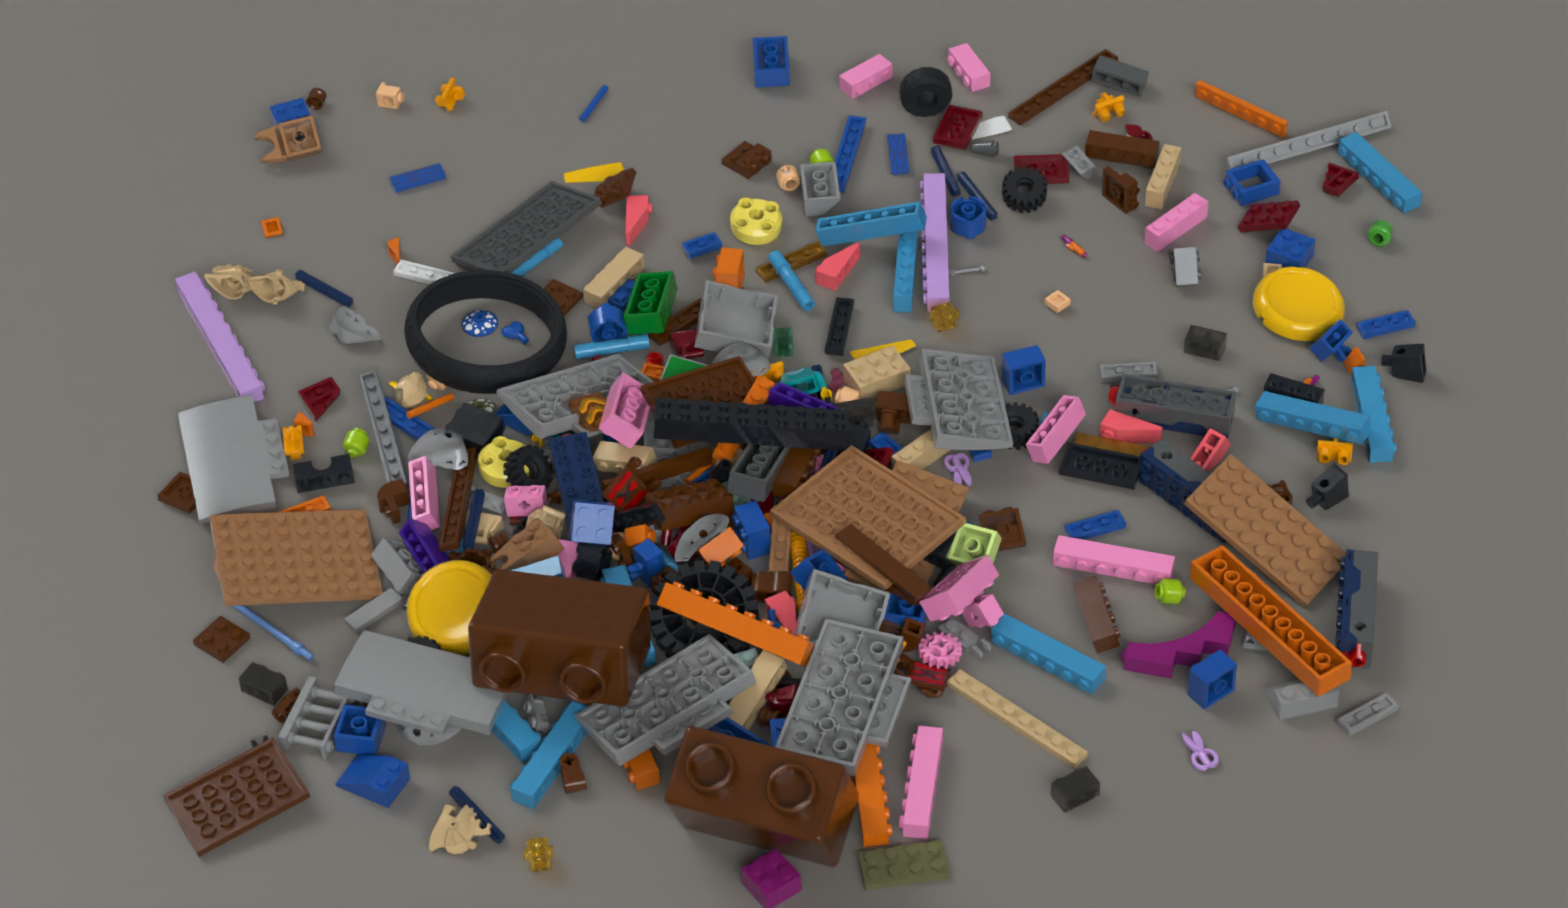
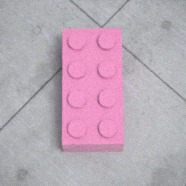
(625, 411)
(959, 589)

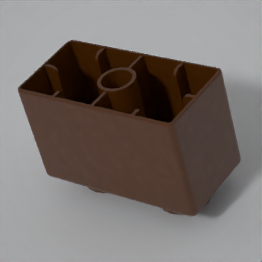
(559, 637)
(762, 796)

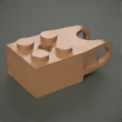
(284, 140)
(528, 547)

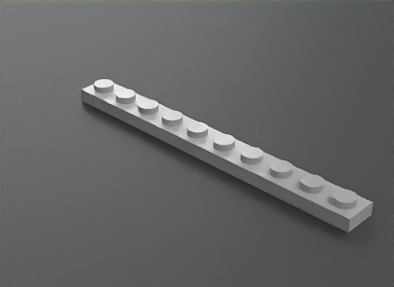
(1311, 141)

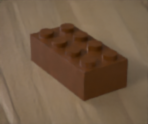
(691, 502)

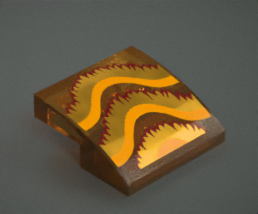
(589, 410)

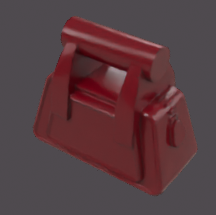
(684, 342)
(782, 699)

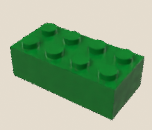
(650, 302)

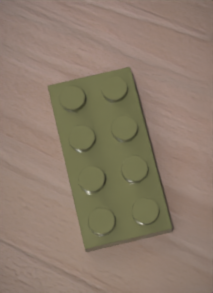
(903, 865)

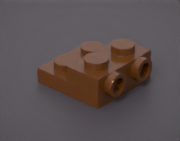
(747, 159)
(615, 187)
(1120, 190)
(1007, 524)

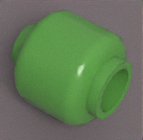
(1380, 233)

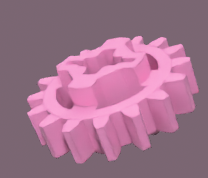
(940, 650)

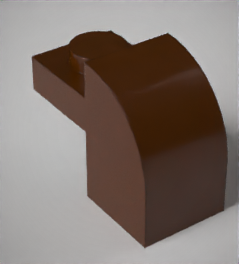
(391, 497)
(910, 631)

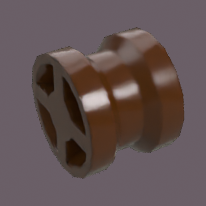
(316, 98)
(497, 543)
(767, 714)

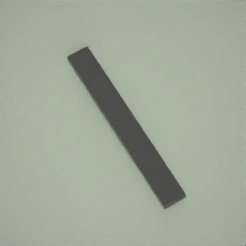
(382, 427)

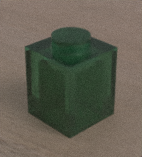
(783, 342)

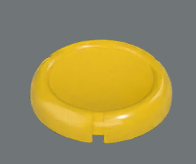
(1298, 303)
(445, 603)

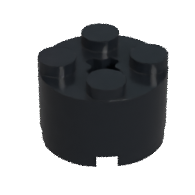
(592, 560)

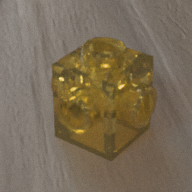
(944, 316)
(538, 854)

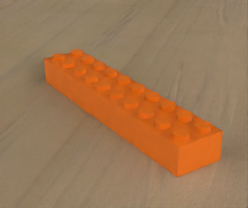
(1271, 620)

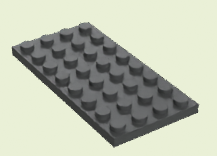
(527, 229)

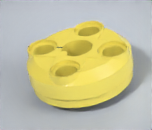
(756, 221)
(493, 458)

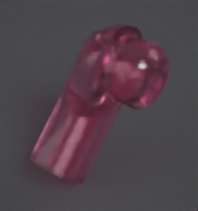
(837, 380)

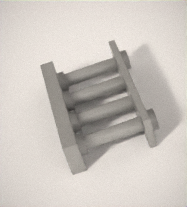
(297, 720)

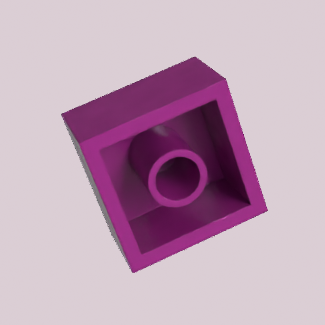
(771, 879)

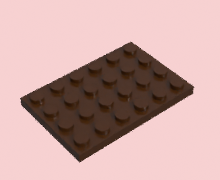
(717, 382)
(236, 796)

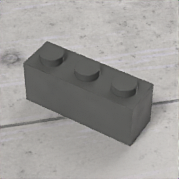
(1120, 76)

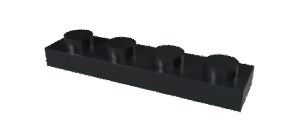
(839, 326)
(645, 514)

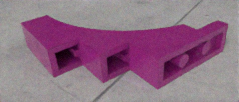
(1160, 658)

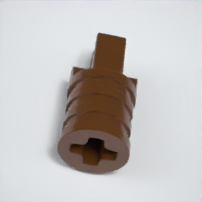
(285, 706)

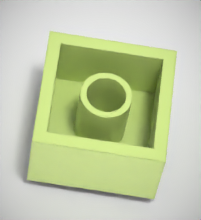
(973, 543)

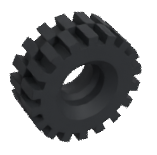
(1024, 200)
(1023, 418)
(535, 461)

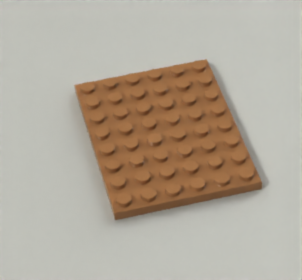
(877, 503)
(295, 557)

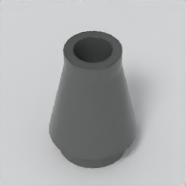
(987, 148)

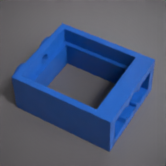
(1269, 187)

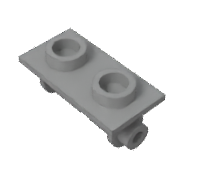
(1079, 161)
(536, 715)

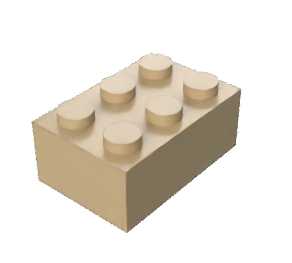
(876, 372)

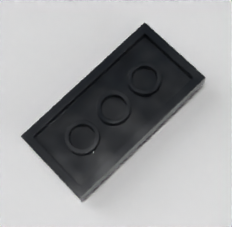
(1100, 465)

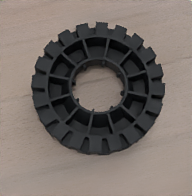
(711, 580)

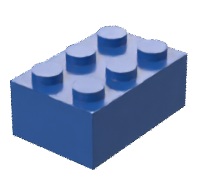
(771, 61)

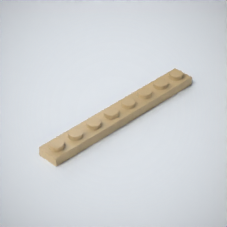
(1017, 719)

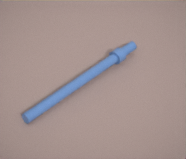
(296, 647)

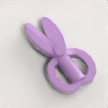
(960, 470)
(1200, 752)

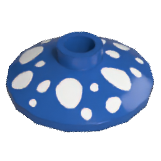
(479, 323)

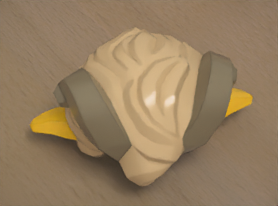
(411, 391)

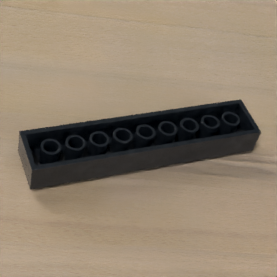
(751, 424)

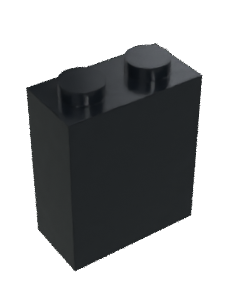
(476, 426)

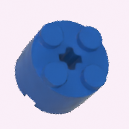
(968, 217)
(606, 323)

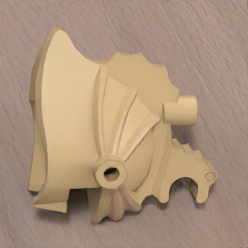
(229, 280)
(274, 286)
(457, 832)

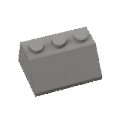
(819, 187)
(397, 564)
(1297, 699)

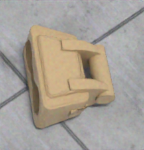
(550, 517)
(489, 526)

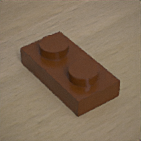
(619, 547)

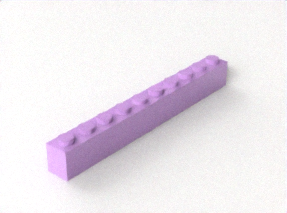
(935, 240)
(219, 337)

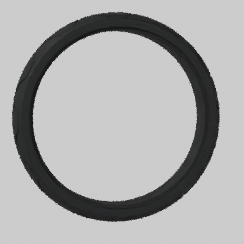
(488, 285)

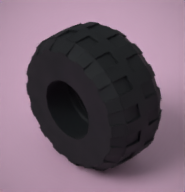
(936, 88)

